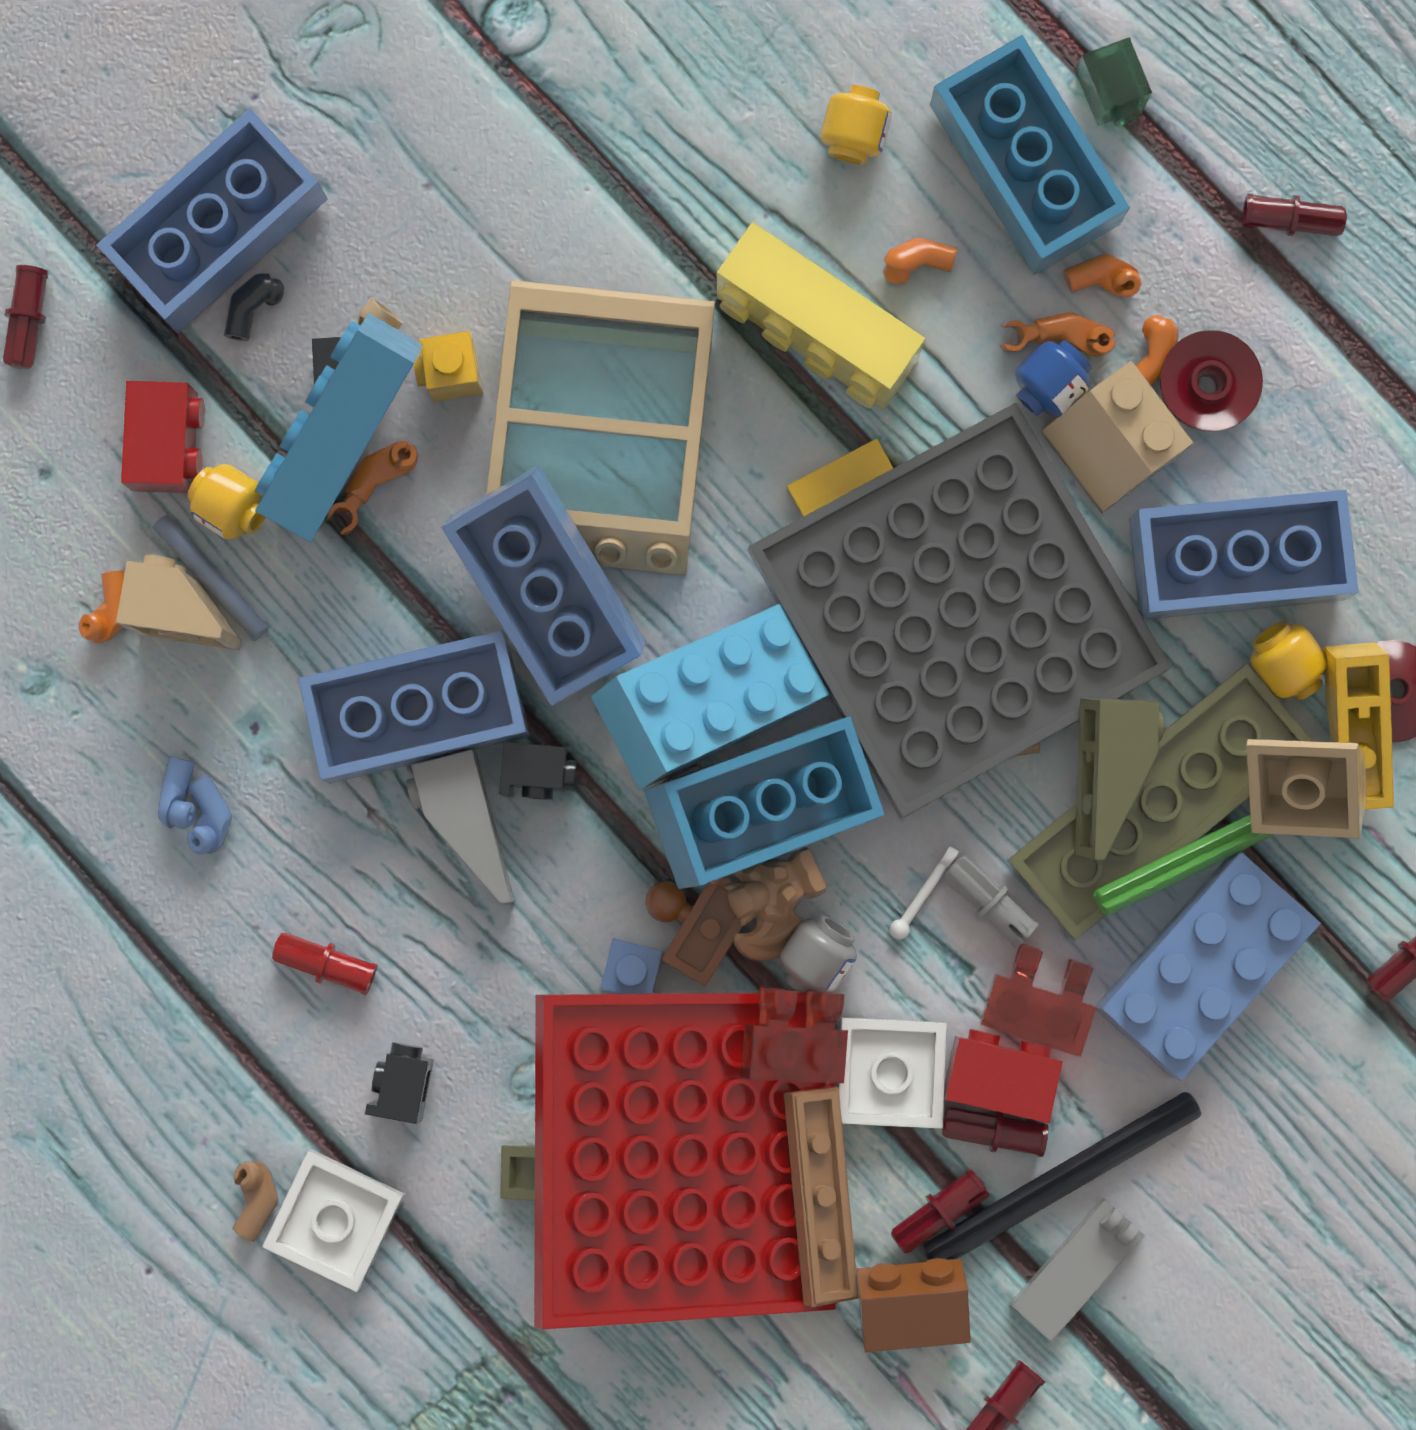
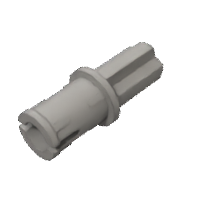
(990, 900)

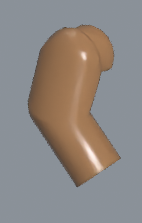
(259, 1195)

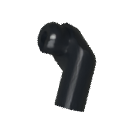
(246, 300)

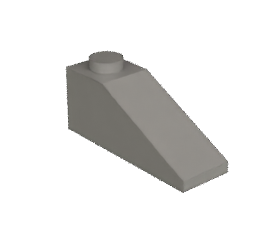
(459, 809)

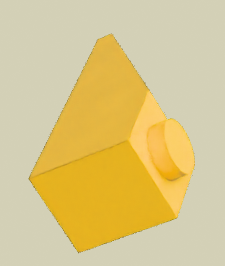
(1361, 712)

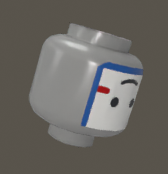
(818, 955)

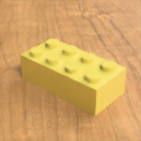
(817, 317)

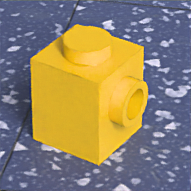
(449, 366)

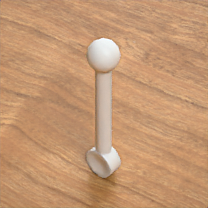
(900, 928)

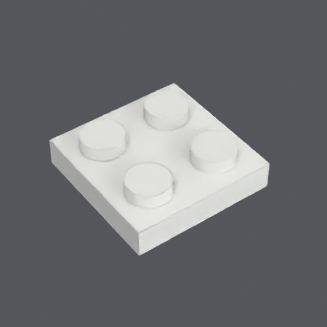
(893, 1073)
(333, 1220)

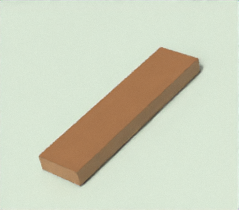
(821, 1196)

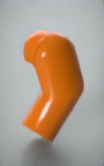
(914, 254)
(1105, 272)
(1161, 338)
(101, 624)

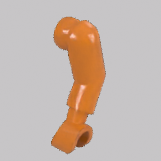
(1077, 330)
(373, 471)

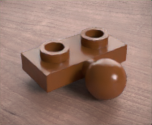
(705, 929)

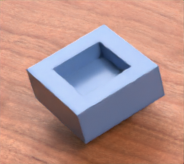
(631, 968)

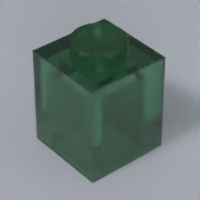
(1114, 83)

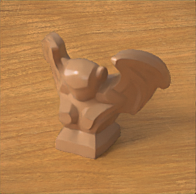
(771, 894)

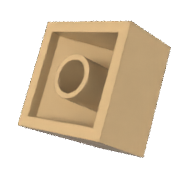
(1117, 437)
(171, 605)
(1306, 788)

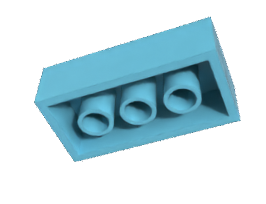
(709, 695)

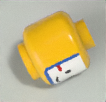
(855, 125)
(225, 501)

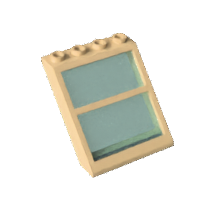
(611, 411)

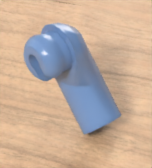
(172, 805)
(213, 820)

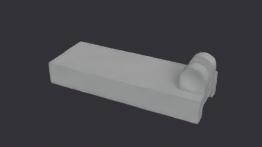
(1077, 1269)

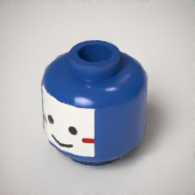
(1053, 378)

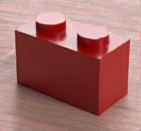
(161, 436)
(1001, 1077)

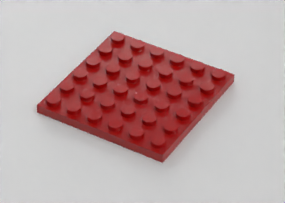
(659, 1163)

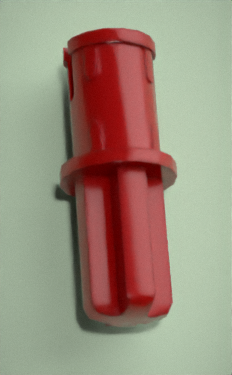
(324, 963)

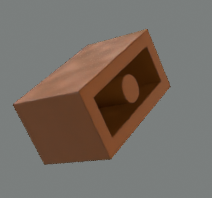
(913, 1305)

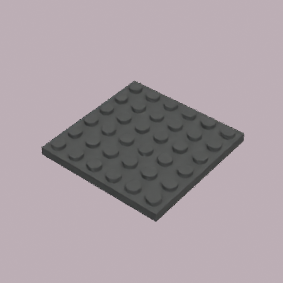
(958, 609)

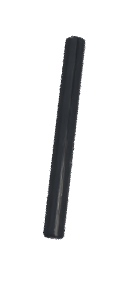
(1064, 1178)

